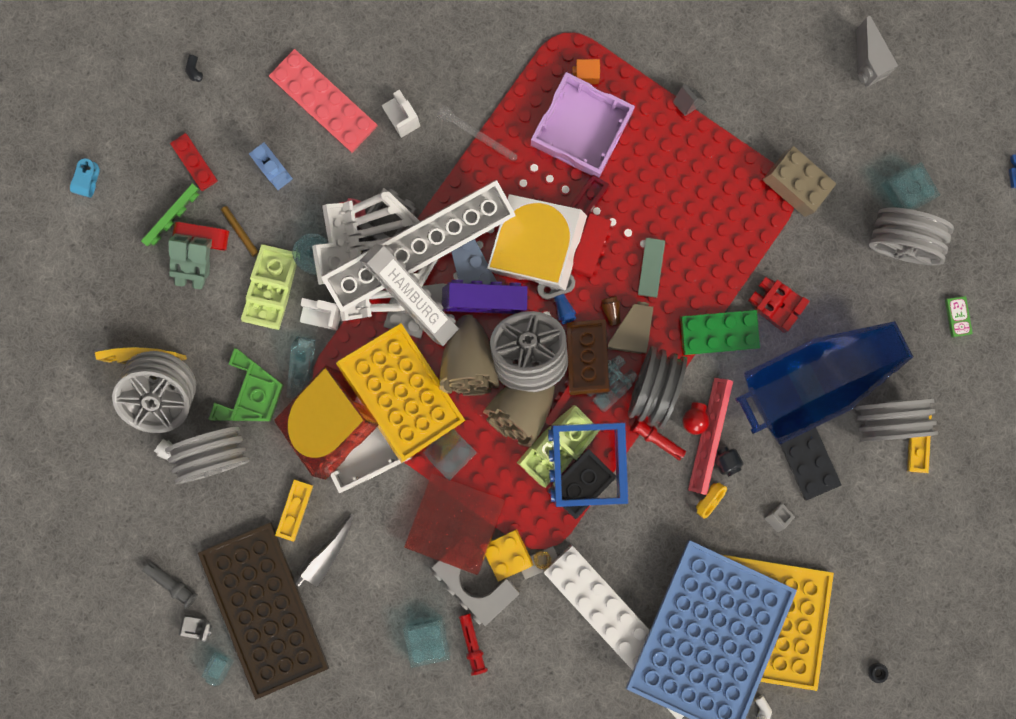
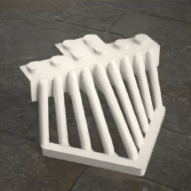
(345, 245)

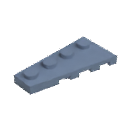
(471, 264)

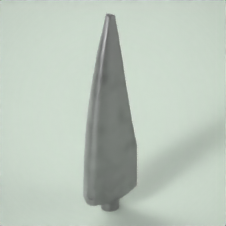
(320, 561)

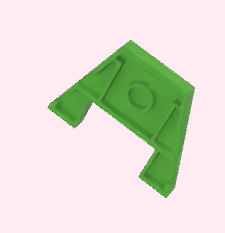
(257, 395)

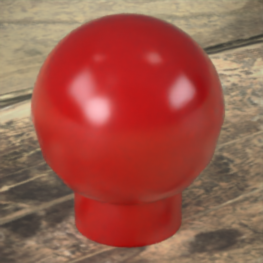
(696, 419)

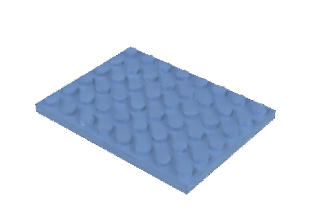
(711, 637)

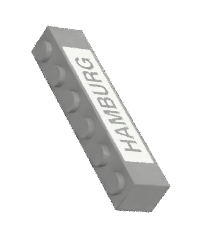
(409, 293)

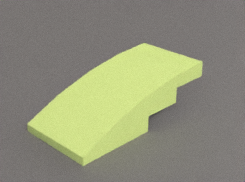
(269, 287)
(572, 445)

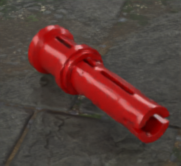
(650, 434)
(474, 653)

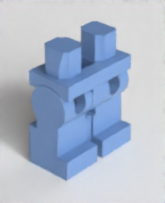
(270, 166)

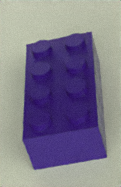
(484, 297)

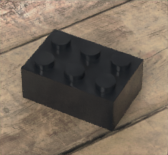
(583, 480)

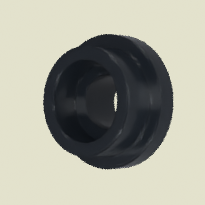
(882, 677)

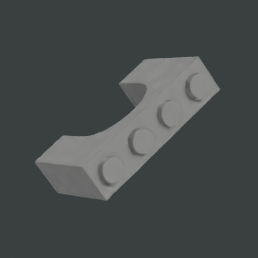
(483, 607)

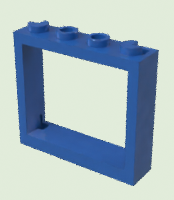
(621, 464)

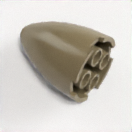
(468, 360)
(520, 413)

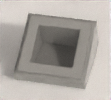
(779, 518)

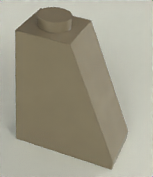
(634, 330)

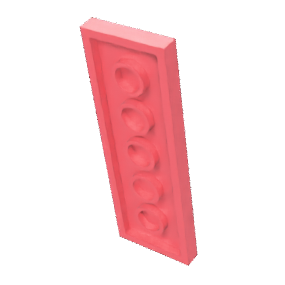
(323, 101)

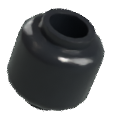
(728, 461)

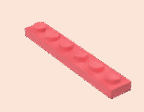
(710, 438)

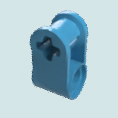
(85, 180)

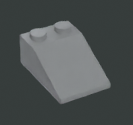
(873, 54)

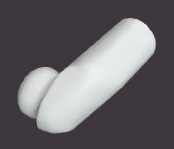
(765, 711)

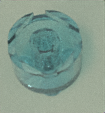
(303, 249)

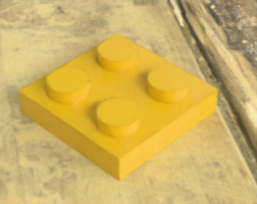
(508, 555)

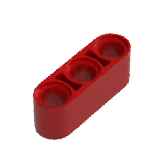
(218, 236)

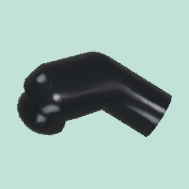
(191, 69)

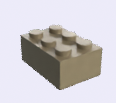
(799, 181)

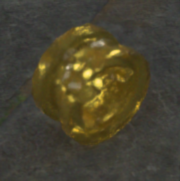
(536, 560)

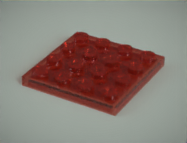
(454, 524)

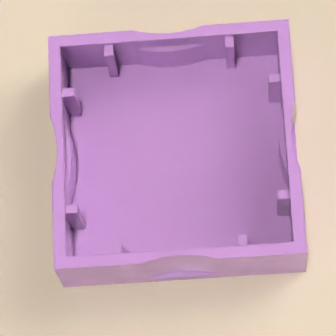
(582, 125)

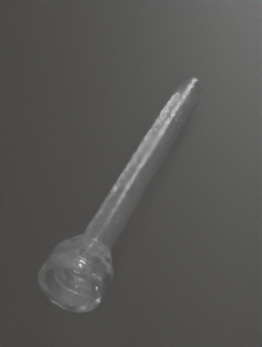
(446, 114)

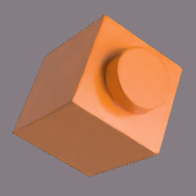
(587, 70)

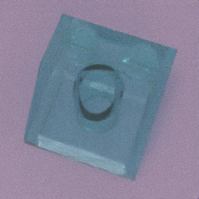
(450, 453)

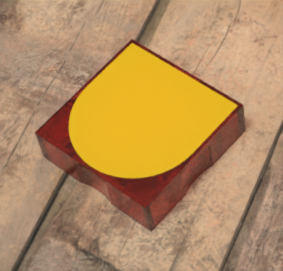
(325, 423)

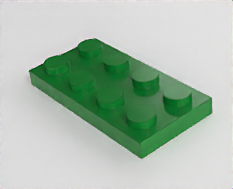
(720, 332)

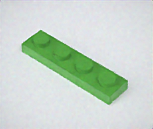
(165, 222)

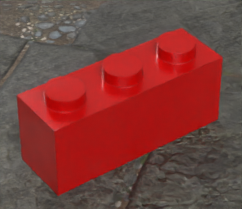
(591, 245)

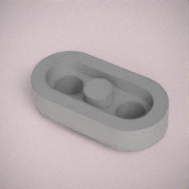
(555, 291)

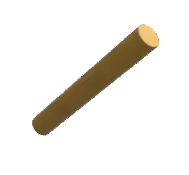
(239, 230)

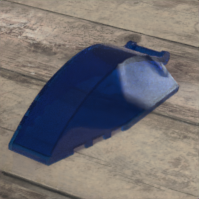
(822, 379)

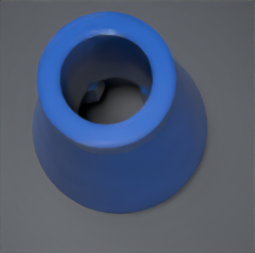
(564, 309)

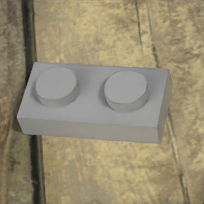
(395, 318)

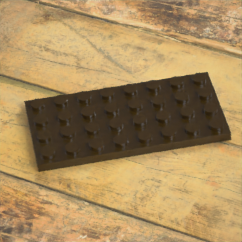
(263, 611)

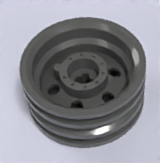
(657, 387)

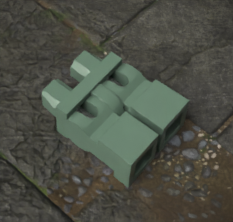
(189, 260)

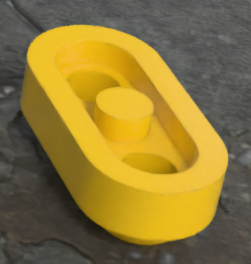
(709, 503)

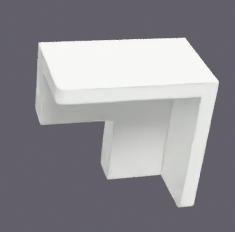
(401, 114)
(320, 314)

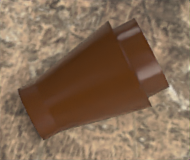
(611, 308)

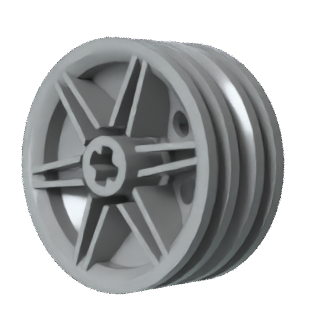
(911, 236)
(523, 352)
(146, 395)
(896, 420)
(207, 455)

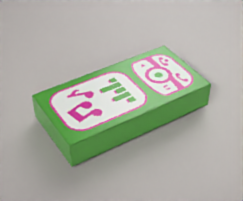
(958, 316)

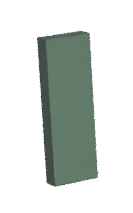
(651, 267)

